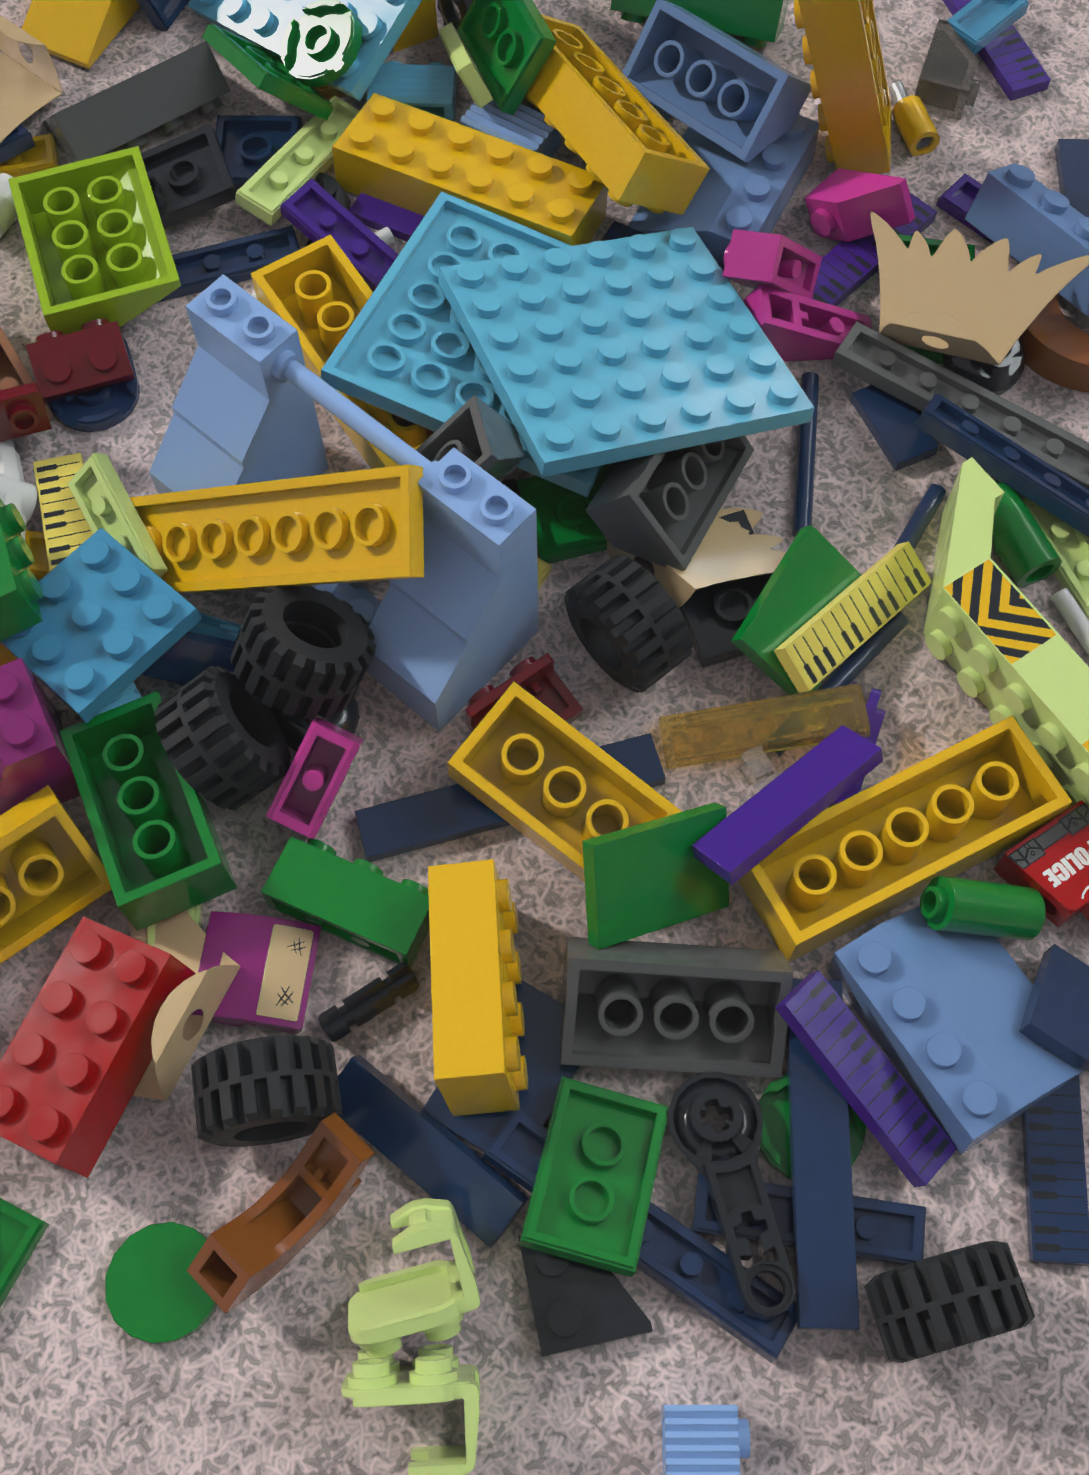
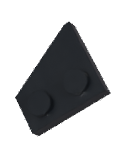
(578, 1304)

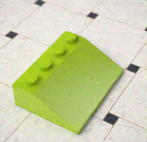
(94, 240)

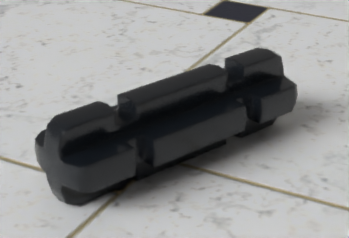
(368, 1002)

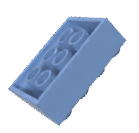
(737, 191)
(950, 1022)

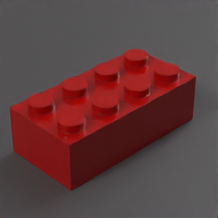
(84, 1045)

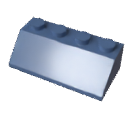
(714, 81)
(1034, 222)

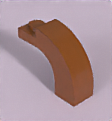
(1057, 349)
(285, 1219)

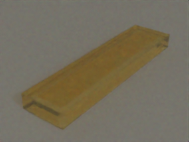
(770, 722)

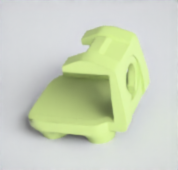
(420, 1297)
(431, 1378)

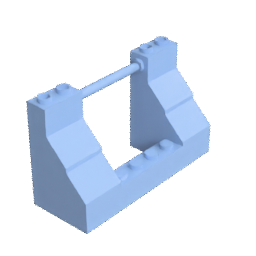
(254, 419)

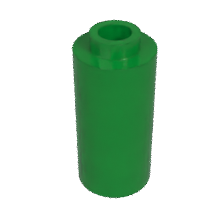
(1021, 541)
(982, 908)

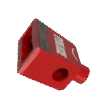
(1054, 864)

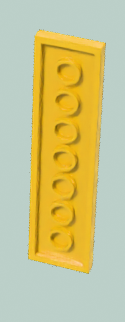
(290, 531)

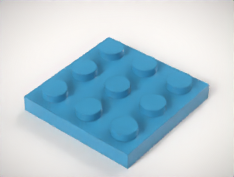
(100, 625)

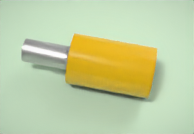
(913, 121)

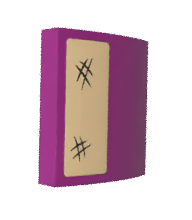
(274, 970)

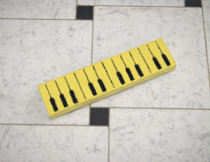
(61, 515)
(852, 617)

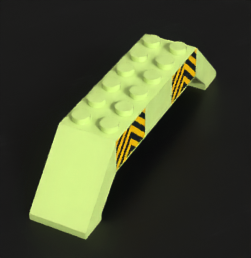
(1001, 640)

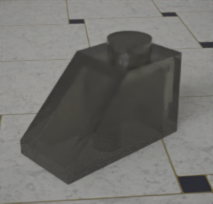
(948, 74)

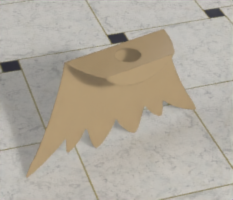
(23, 85)
(959, 303)
(722, 556)
(175, 1029)

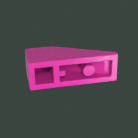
(800, 325)

